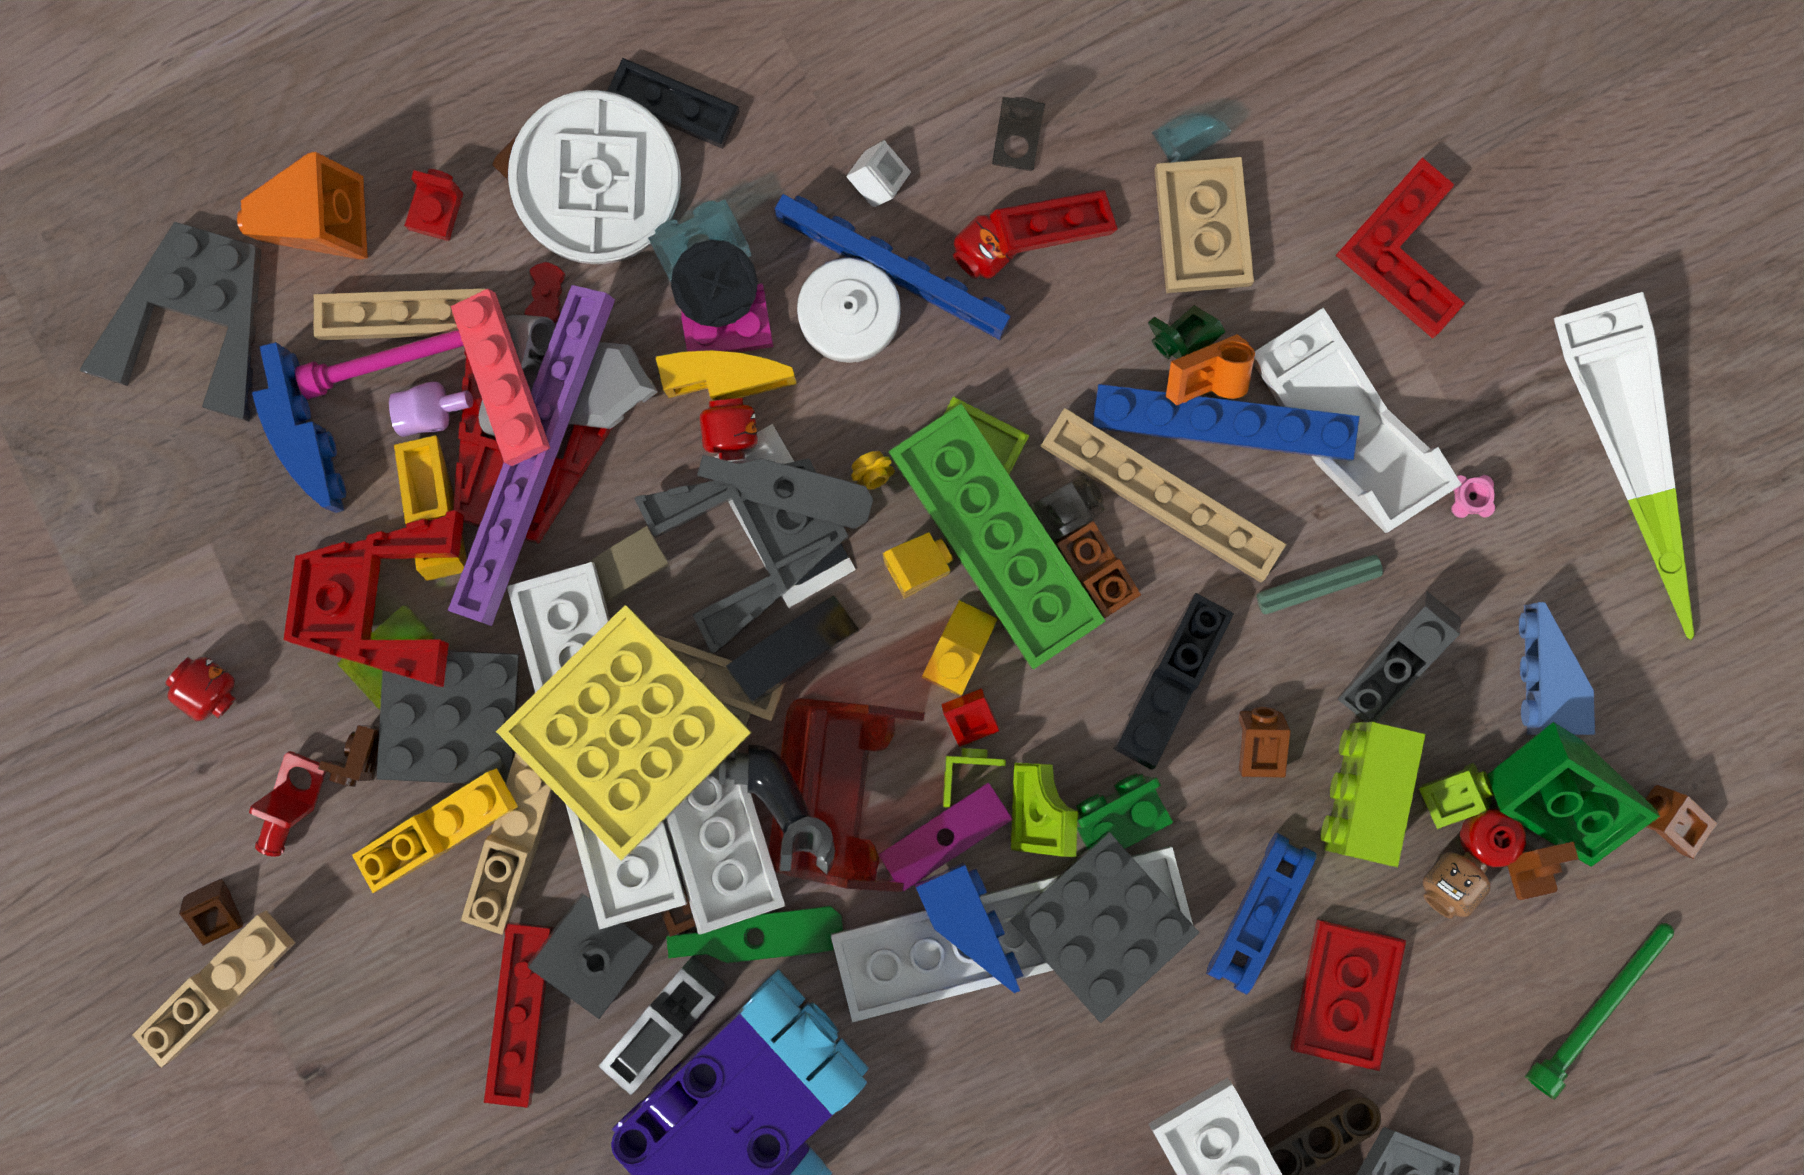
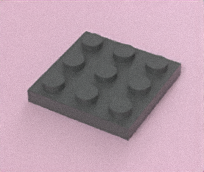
(449, 729)
(1104, 927)

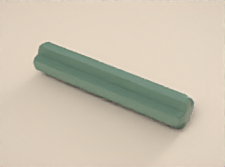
(1319, 584)

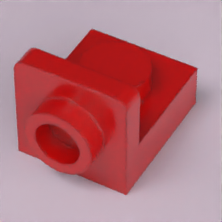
(434, 204)

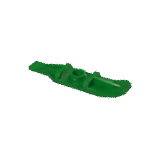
(784, 935)

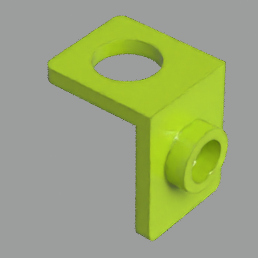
(968, 756)

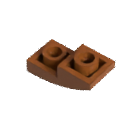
(1097, 569)

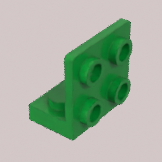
(1127, 814)

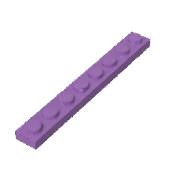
(522, 485)

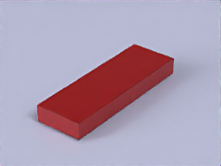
(1053, 222)

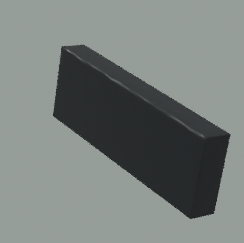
(676, 103)

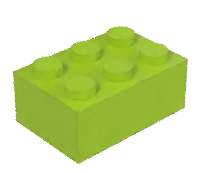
(1373, 792)

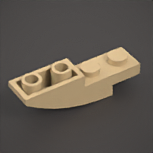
(509, 851)
(214, 989)

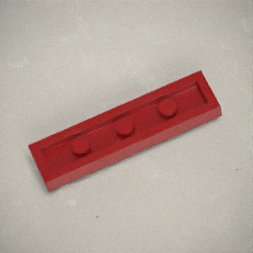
(516, 1018)

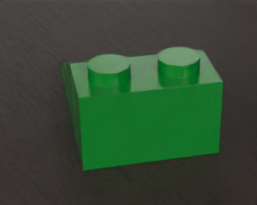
(1569, 795)

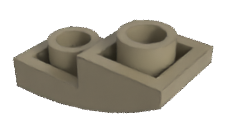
(628, 564)

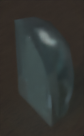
(1190, 135)

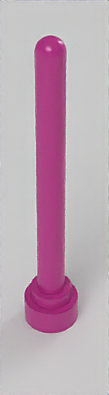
(316, 378)

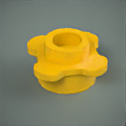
(872, 470)

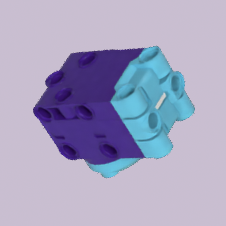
(746, 1094)

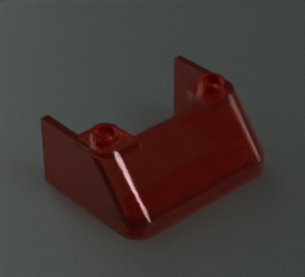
(828, 757)

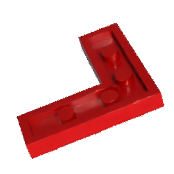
(1380, 261)

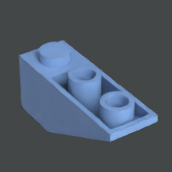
(1553, 678)

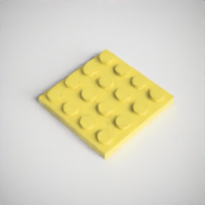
(623, 732)

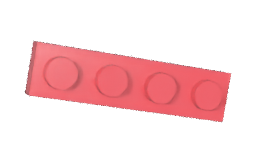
(500, 377)

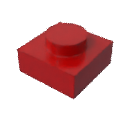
(970, 717)

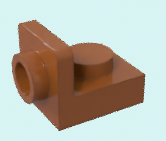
(1263, 743)
(1680, 820)
(1535, 870)

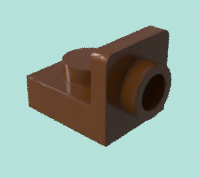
(362, 758)

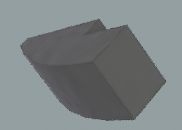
(662, 1025)

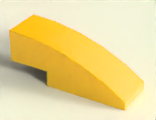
(722, 373)
(428, 496)

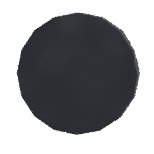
(714, 283)

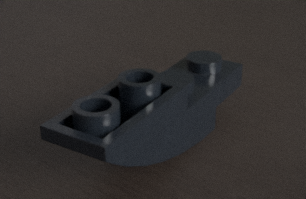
(1173, 681)

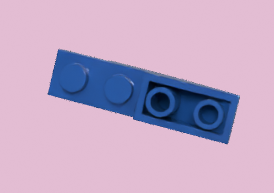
(300, 446)

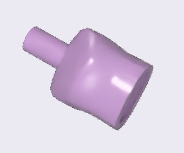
(425, 408)

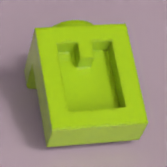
(1457, 796)

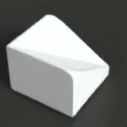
(878, 174)

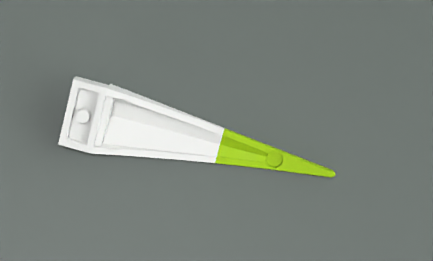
(1620, 381)

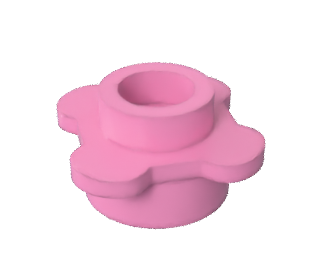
(1482, 505)

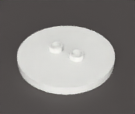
(594, 176)

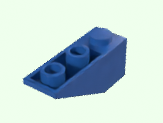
(960, 917)

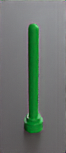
(1550, 1074)

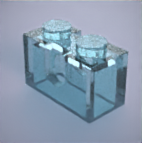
(709, 219)

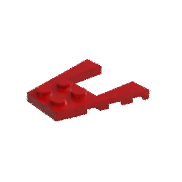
(482, 462)
(337, 593)

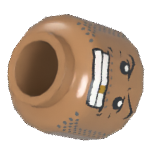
(1456, 885)

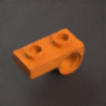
(1216, 368)

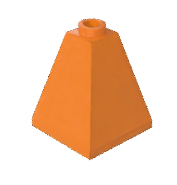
(309, 208)

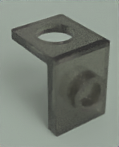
(1018, 118)

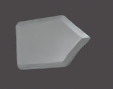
(611, 387)

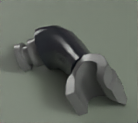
(774, 784)

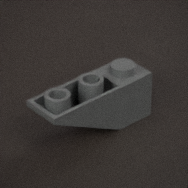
(1401, 658)

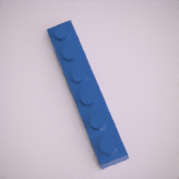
(909, 274)
(1227, 422)

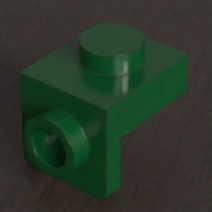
(1186, 335)

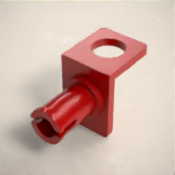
(286, 804)

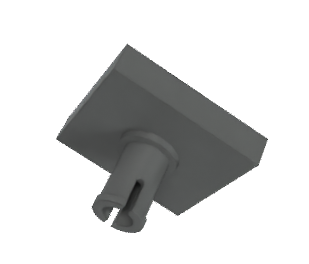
(588, 961)

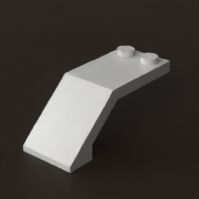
(1391, 467)

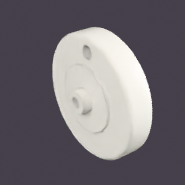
(849, 310)

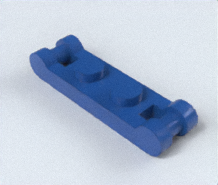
(1262, 913)

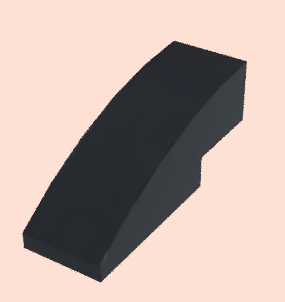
(792, 649)

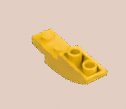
(435, 830)

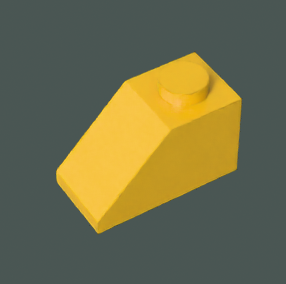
(917, 563)
(959, 648)

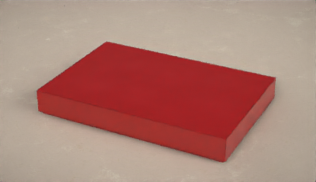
(1348, 995)

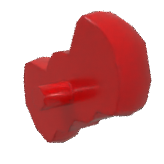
(546, 291)

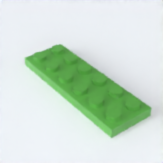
(996, 536)

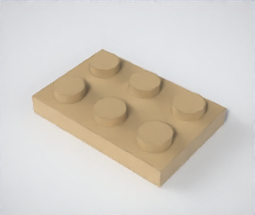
(1204, 225)

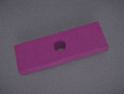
(968, 819)

